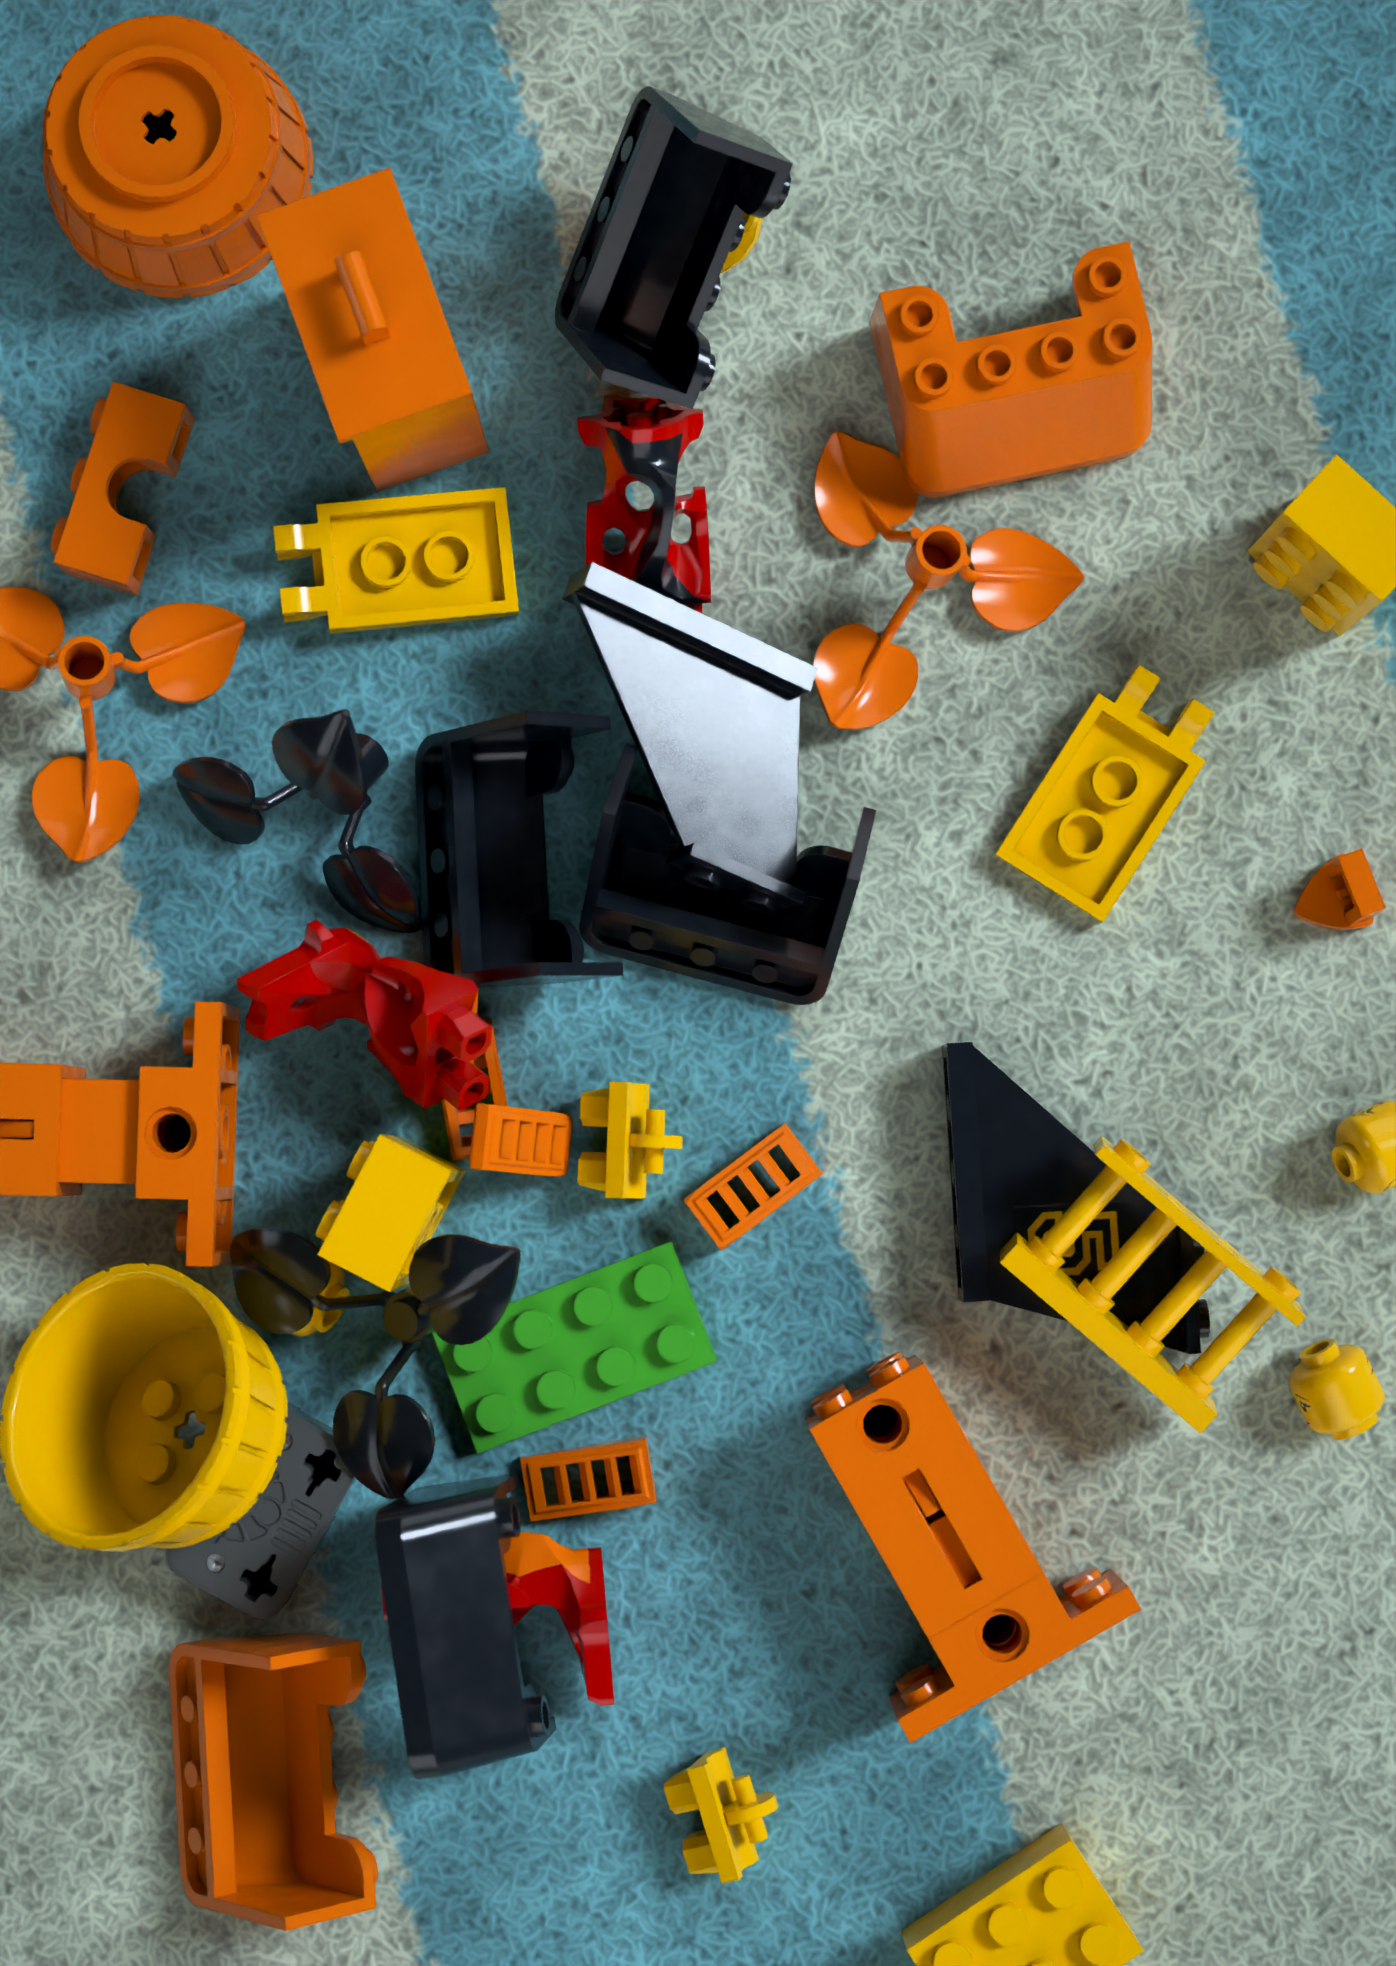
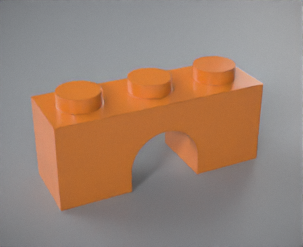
(132, 435)

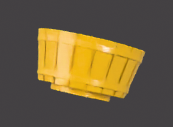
(102, 1405)

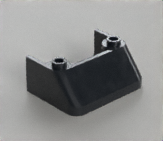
(487, 850)
(654, 917)
(456, 1627)

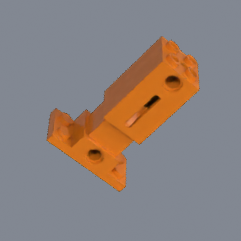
(107, 1131)

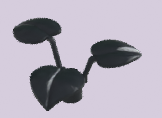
(338, 770)
(454, 1289)

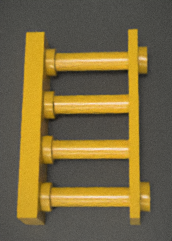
(1140, 1345)

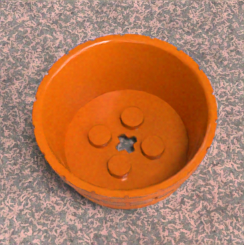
(184, 209)

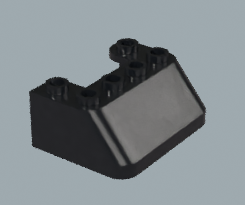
(659, 244)

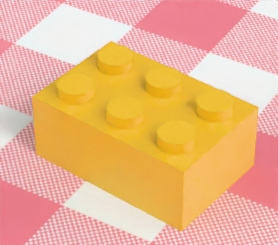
(1332, 548)
(389, 1210)
(1027, 1912)

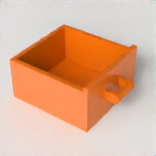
(374, 329)

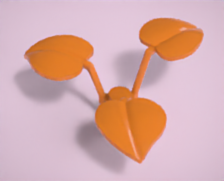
(1013, 574)
(187, 659)

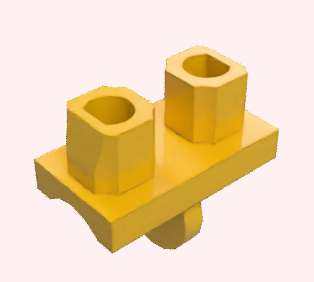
(633, 1140)
(728, 1812)

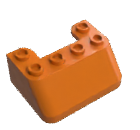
(1019, 397)
(260, 1778)

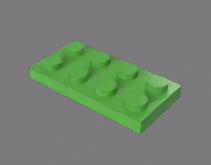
(579, 1347)

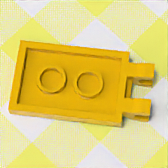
(403, 561)
(1106, 797)

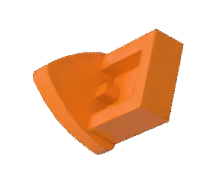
(1341, 894)

